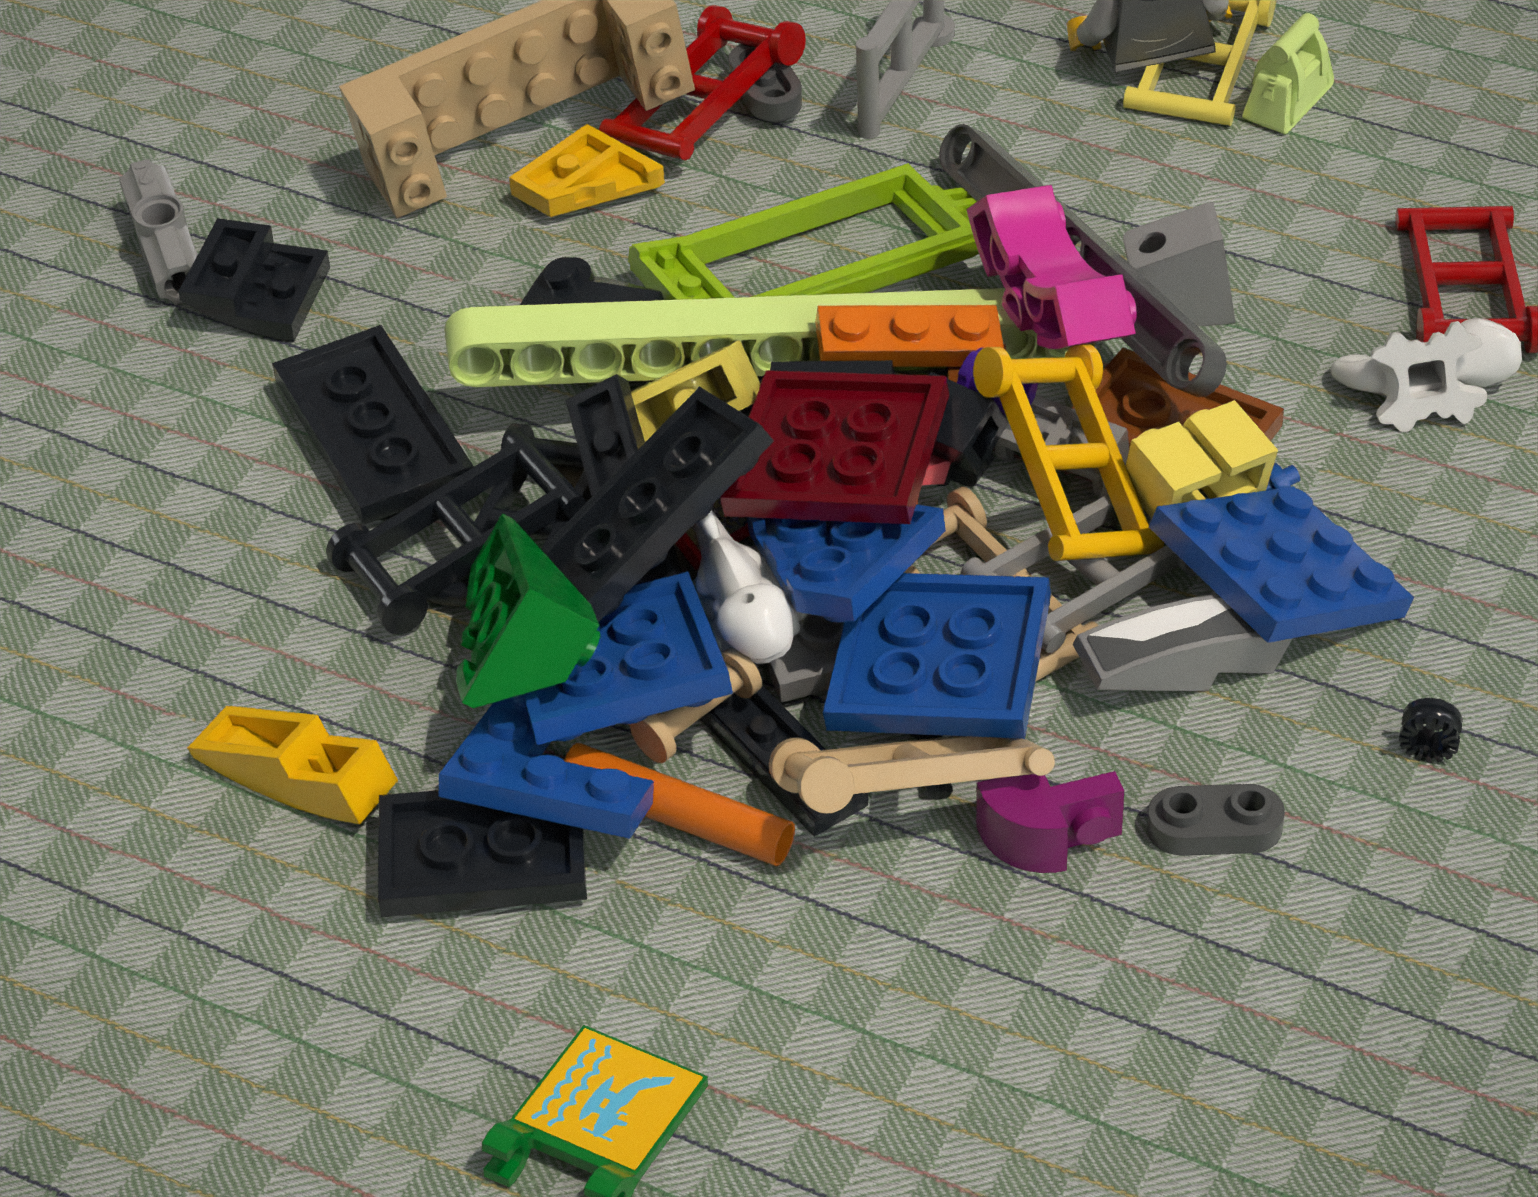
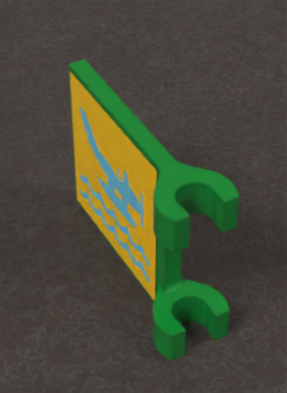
(599, 1111)

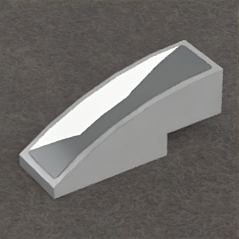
(1175, 647)

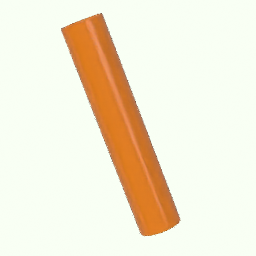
(701, 811)

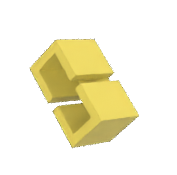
(1211, 451)

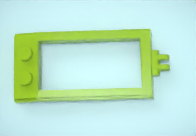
(679, 267)

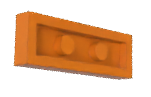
(906, 333)

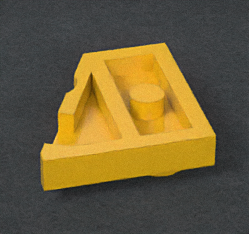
(584, 173)

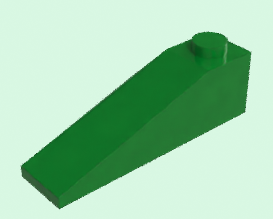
(524, 622)

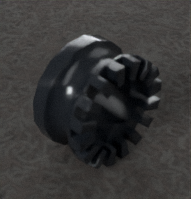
(1423, 739)

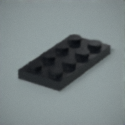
(371, 422)
(655, 499)

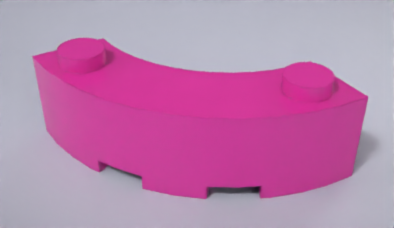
(1043, 274)

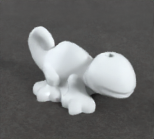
(1429, 374)
(742, 596)

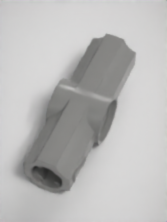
(159, 226)

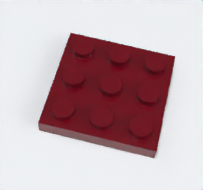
(841, 446)

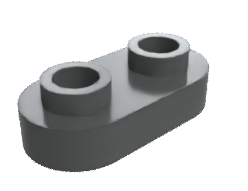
(775, 94)
(1215, 819)

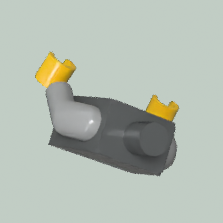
(1148, 30)

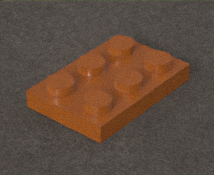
(1143, 400)

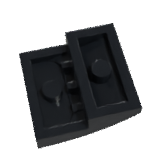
(254, 281)

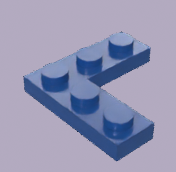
(506, 771)

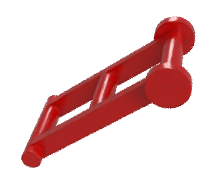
(714, 30)
(1503, 271)

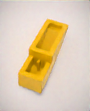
(296, 761)

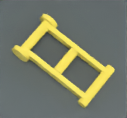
(1231, 56)

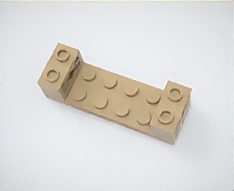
(503, 74)

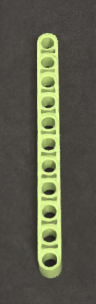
(659, 336)

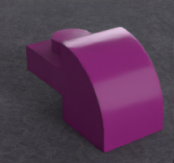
(1036, 824)

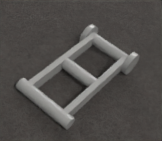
(907, 49)
(1109, 582)

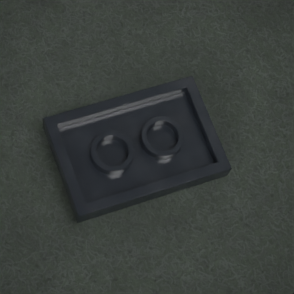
(471, 857)

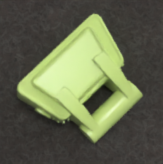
(1290, 77)

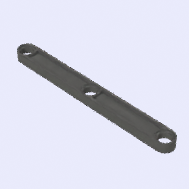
(1163, 333)

